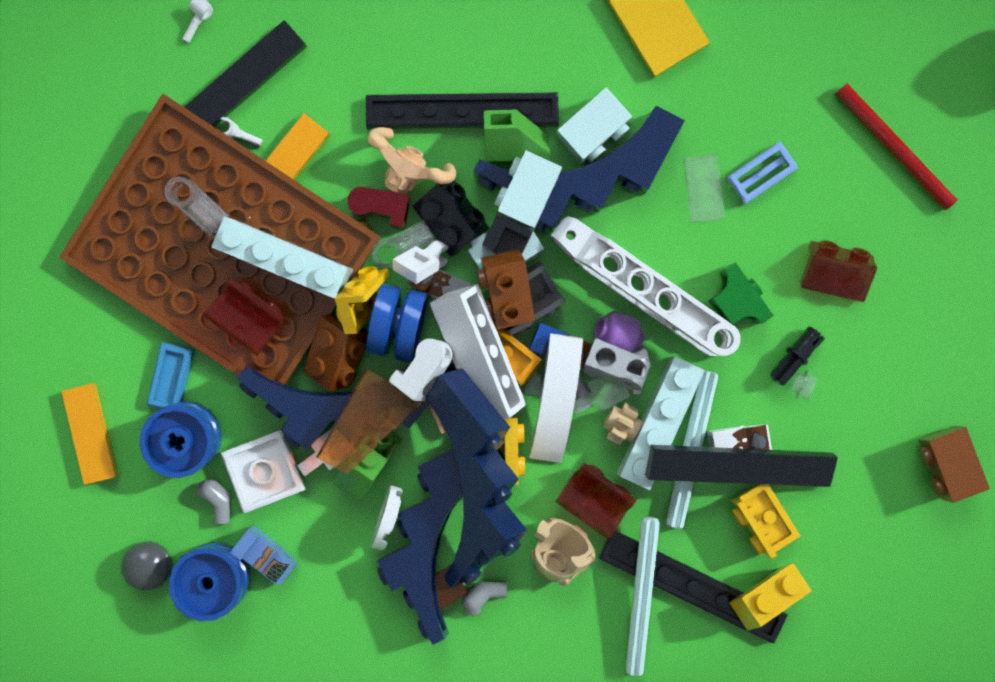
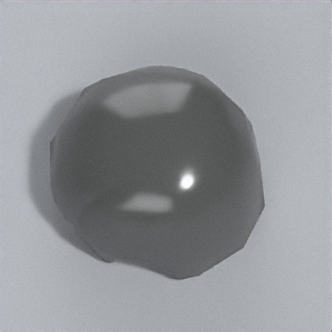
(146, 565)

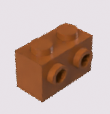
(506, 288)
(953, 464)

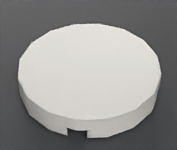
(386, 517)

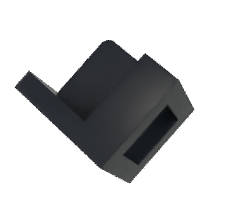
(505, 237)

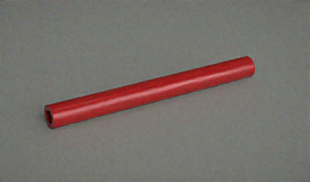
(896, 146)

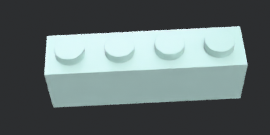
(281, 257)
(661, 417)

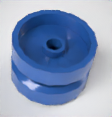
(391, 322)
(162, 445)
(194, 593)

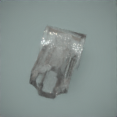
(198, 206)
(416, 235)

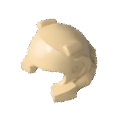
(561, 551)

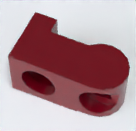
(370, 201)

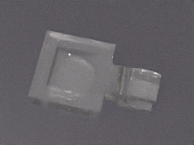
(602, 393)

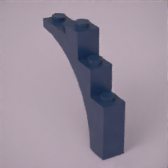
(589, 186)
(306, 410)
(485, 477)
(424, 523)

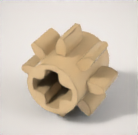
(622, 424)

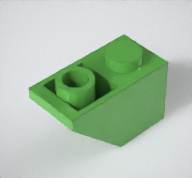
(510, 134)
(364, 475)

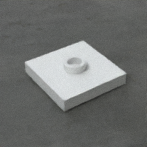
(263, 471)

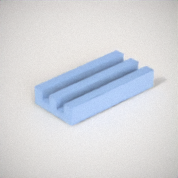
(739, 188)

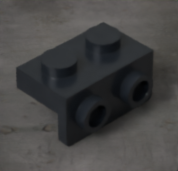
(451, 216)

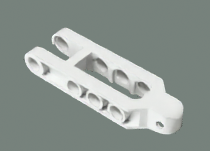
(685, 314)

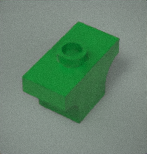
(739, 298)

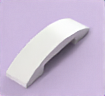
(557, 398)

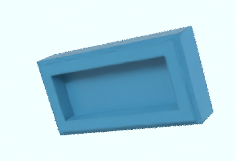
(170, 375)

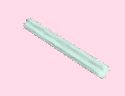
(694, 437)
(642, 596)

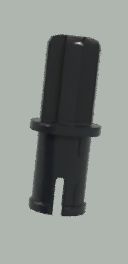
(797, 356)

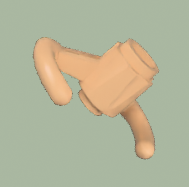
(406, 164)

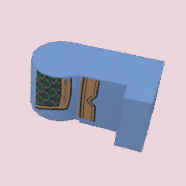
(264, 555)

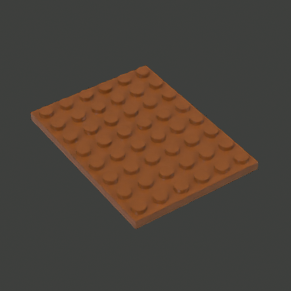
(167, 263)

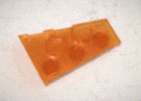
(366, 419)

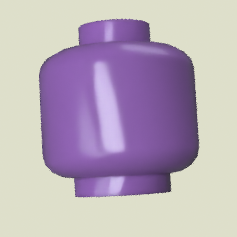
(620, 331)

